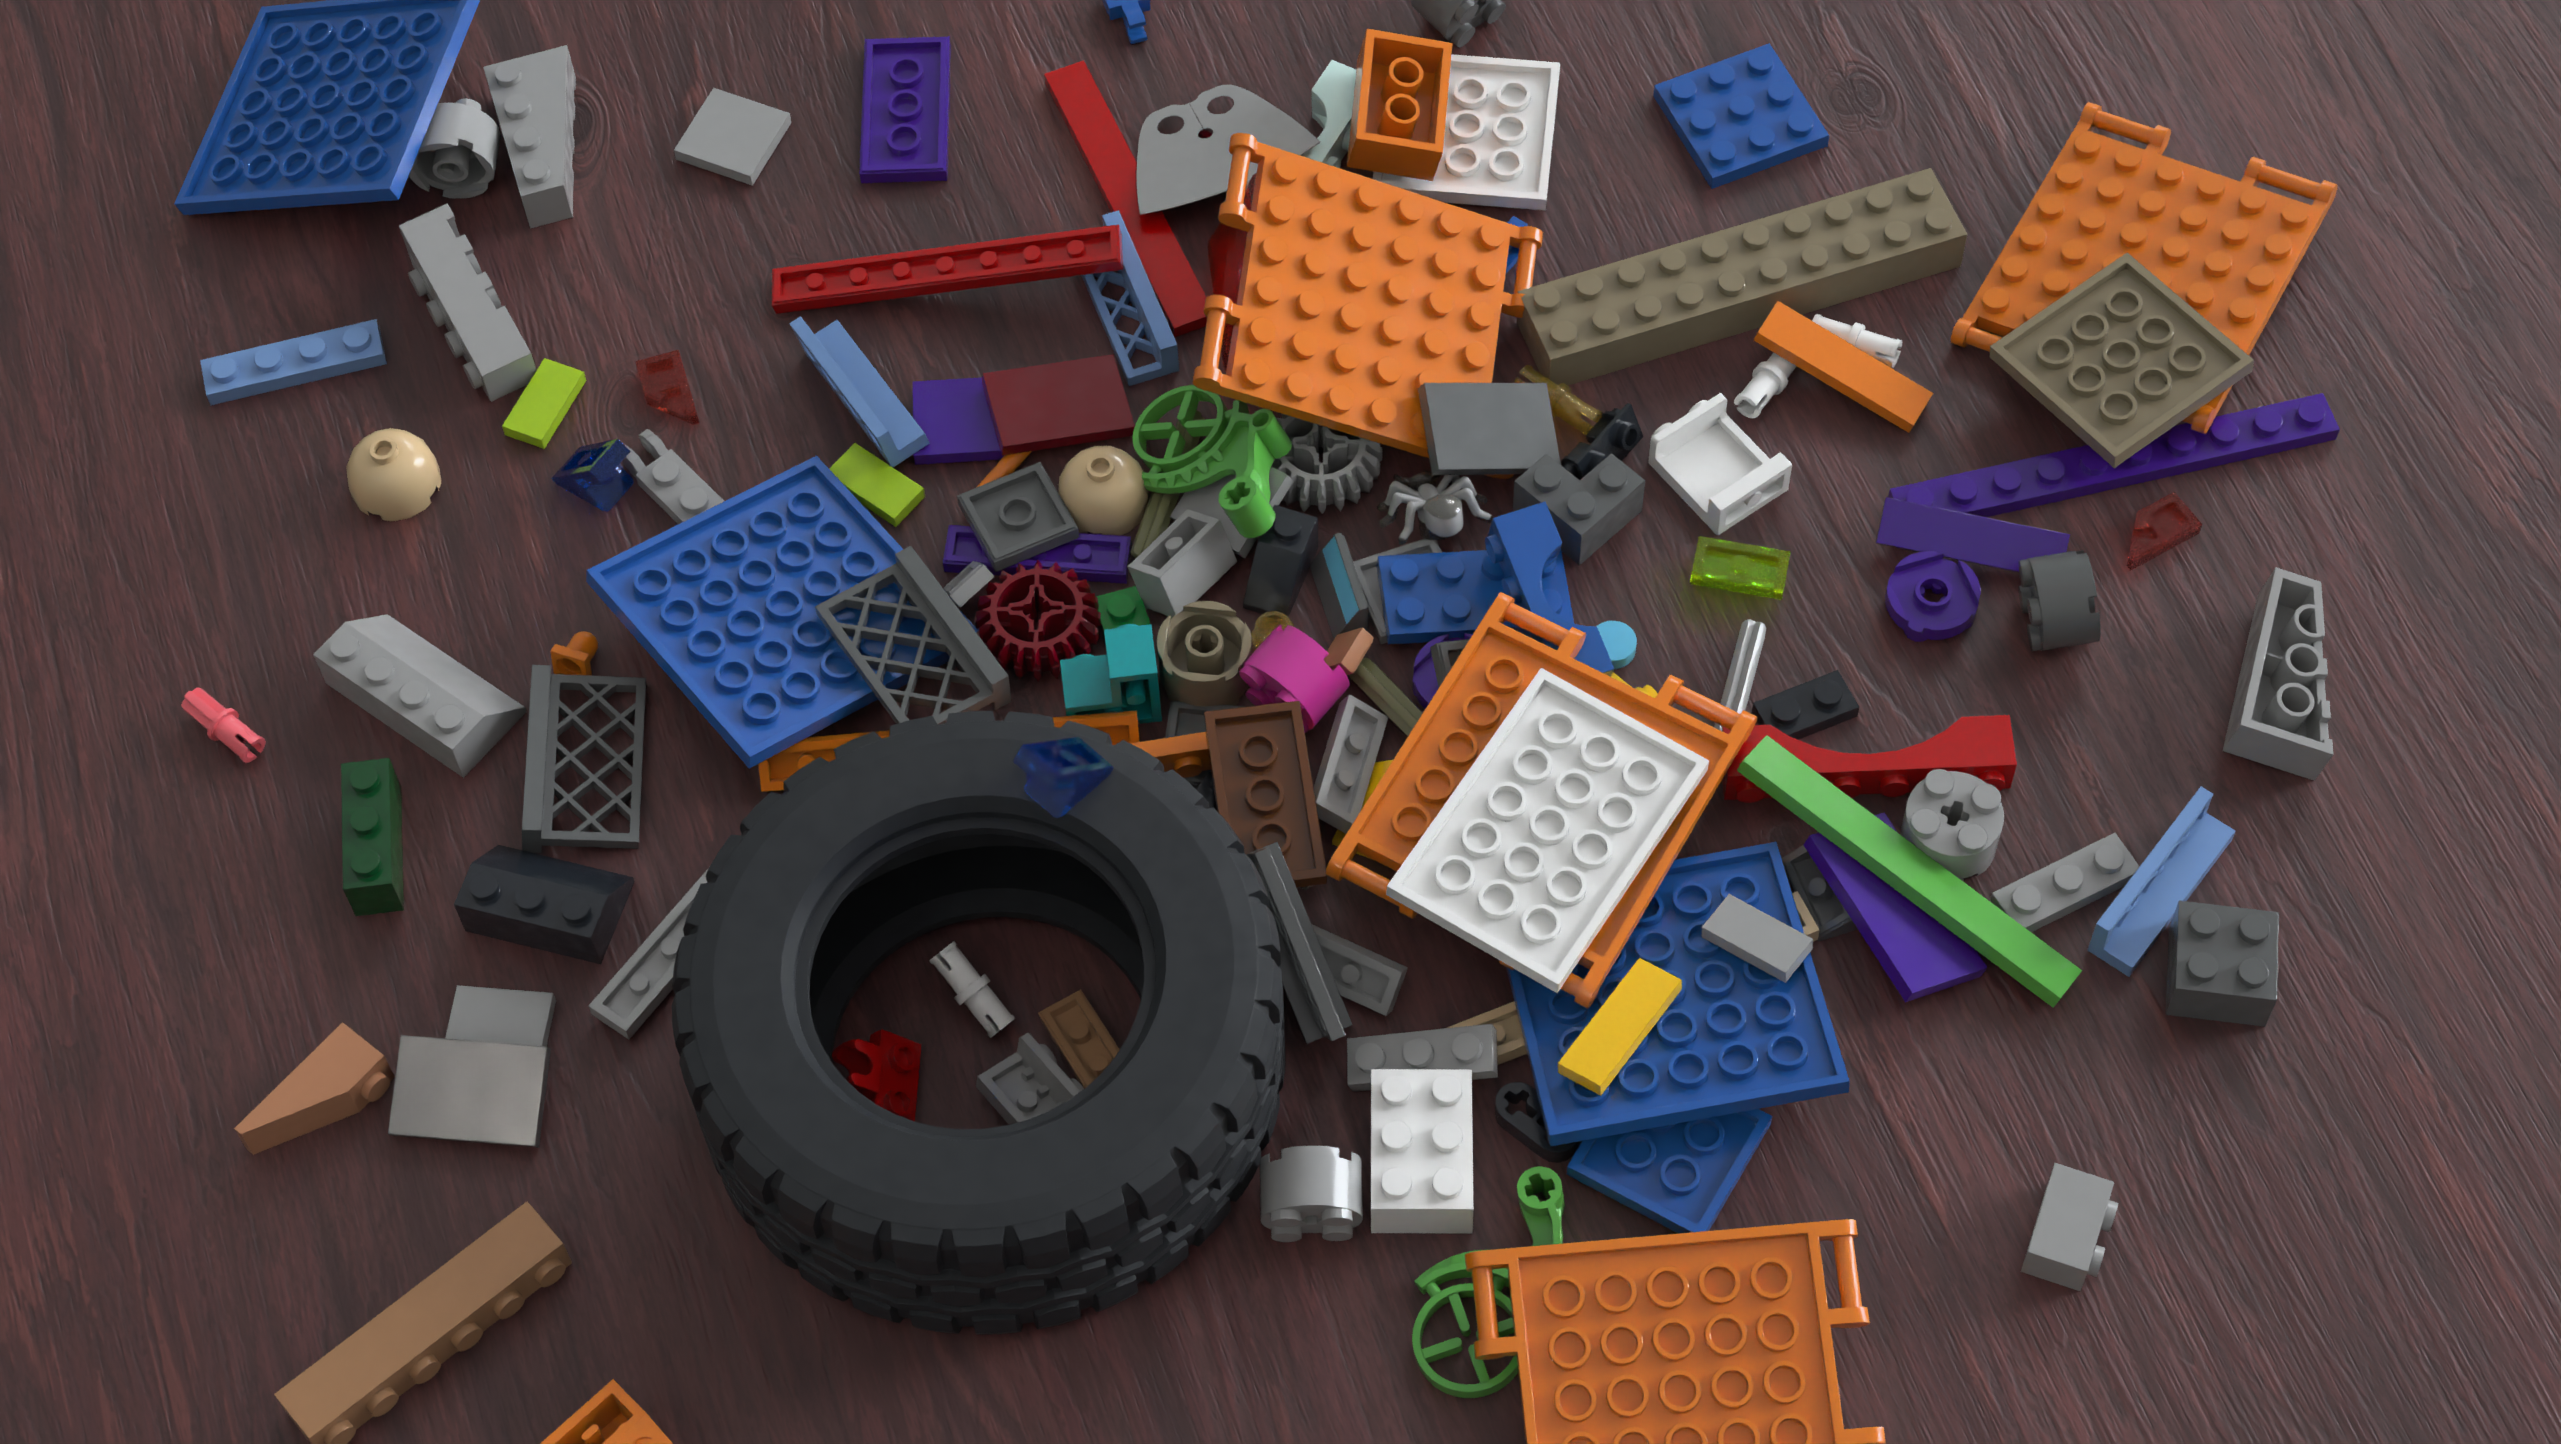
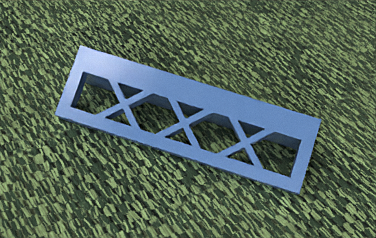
(1144, 309)
(862, 390)
(2163, 879)

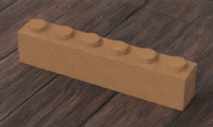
(425, 1328)

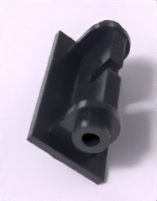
(1614, 433)

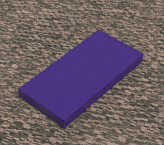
(905, 110)
(1906, 940)

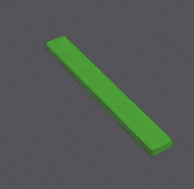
(1909, 871)

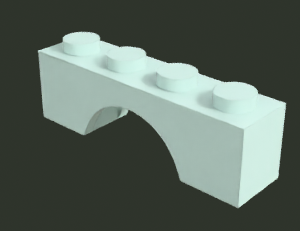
(1333, 111)

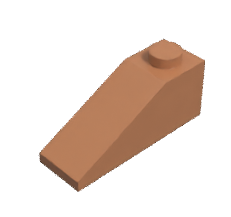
(322, 1089)

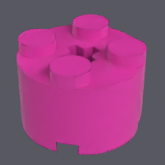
(1291, 669)

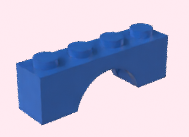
(1525, 547)

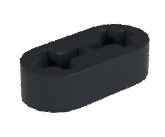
(1524, 1128)

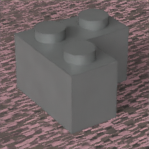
(1585, 509)

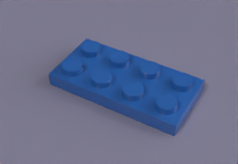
(1451, 593)

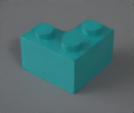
(1116, 681)

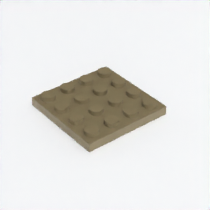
(2121, 359)

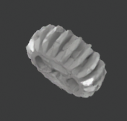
(1346, 469)

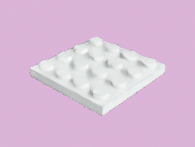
(1494, 135)

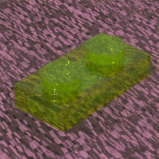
(1740, 567)

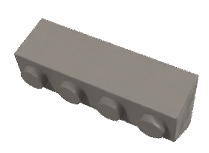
(417, 690)

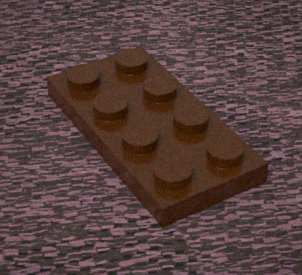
(1267, 783)

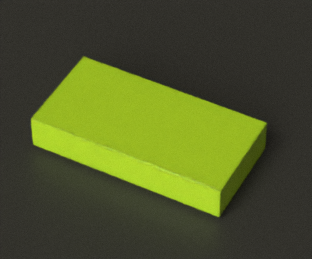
(544, 403)
(877, 484)

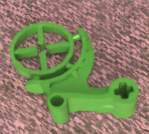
(1234, 445)
(1545, 1227)

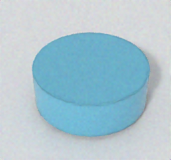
(1619, 642)

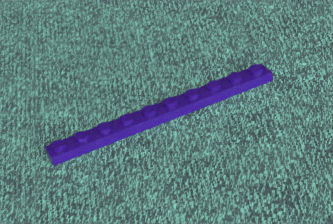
(2085, 472)

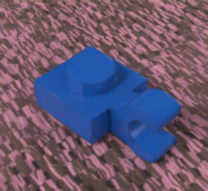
(1132, 15)

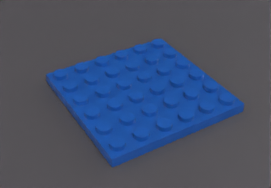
(326, 104)
(735, 615)
(1725, 1040)

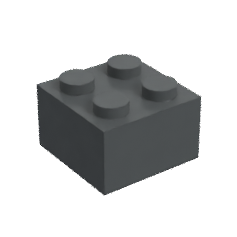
(2222, 963)

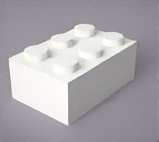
(1421, 1151)

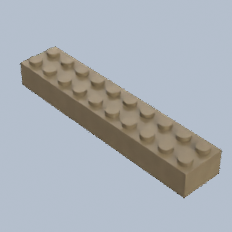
(1737, 275)

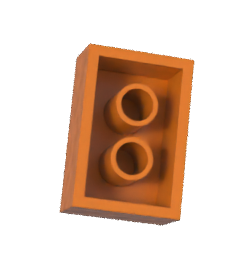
(1399, 105)

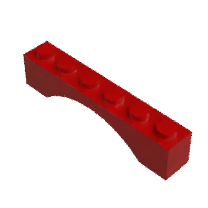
(1970, 745)

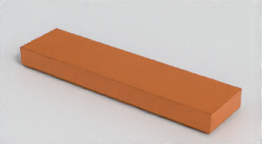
(1843, 366)

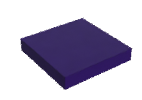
(955, 421)

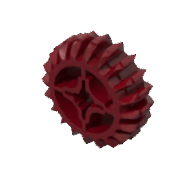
(1011, 608)

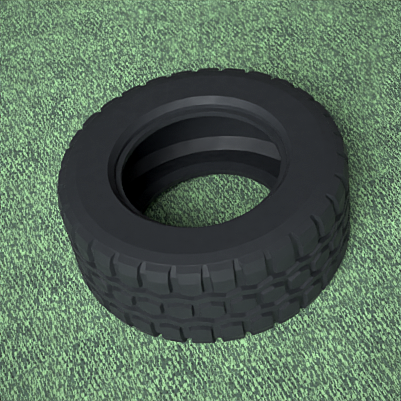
(1016, 1214)

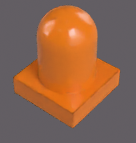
(576, 656)

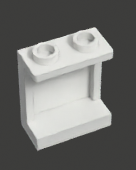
(1717, 465)

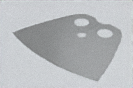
(1190, 168)

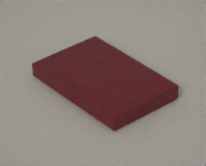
(1058, 404)

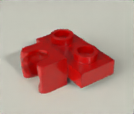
(883, 1070)

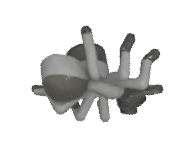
(1437, 508)

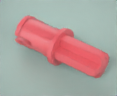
(222, 724)

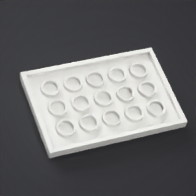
(1548, 829)

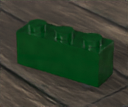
(372, 837)

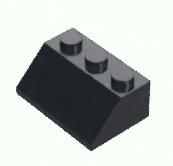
(543, 902)

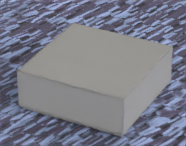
(968, 583)

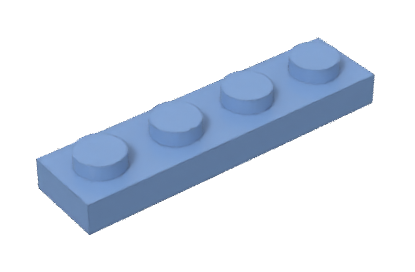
(293, 362)

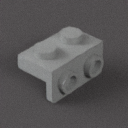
(1027, 1082)

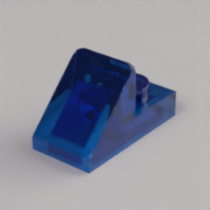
(596, 474)
(1061, 772)

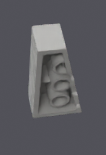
(536, 120)
(466, 304)
(2281, 692)

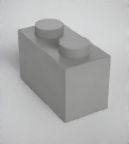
(1182, 563)
(2068, 1227)

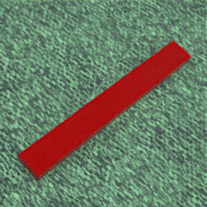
(1115, 176)
(947, 269)

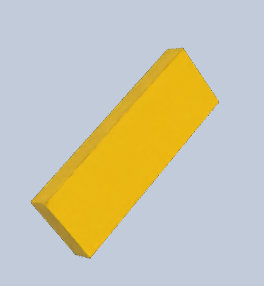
(1619, 1026)

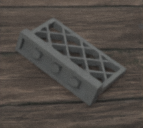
(942, 620)
(542, 766)
(1303, 965)

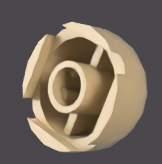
(392, 474)
(1104, 491)

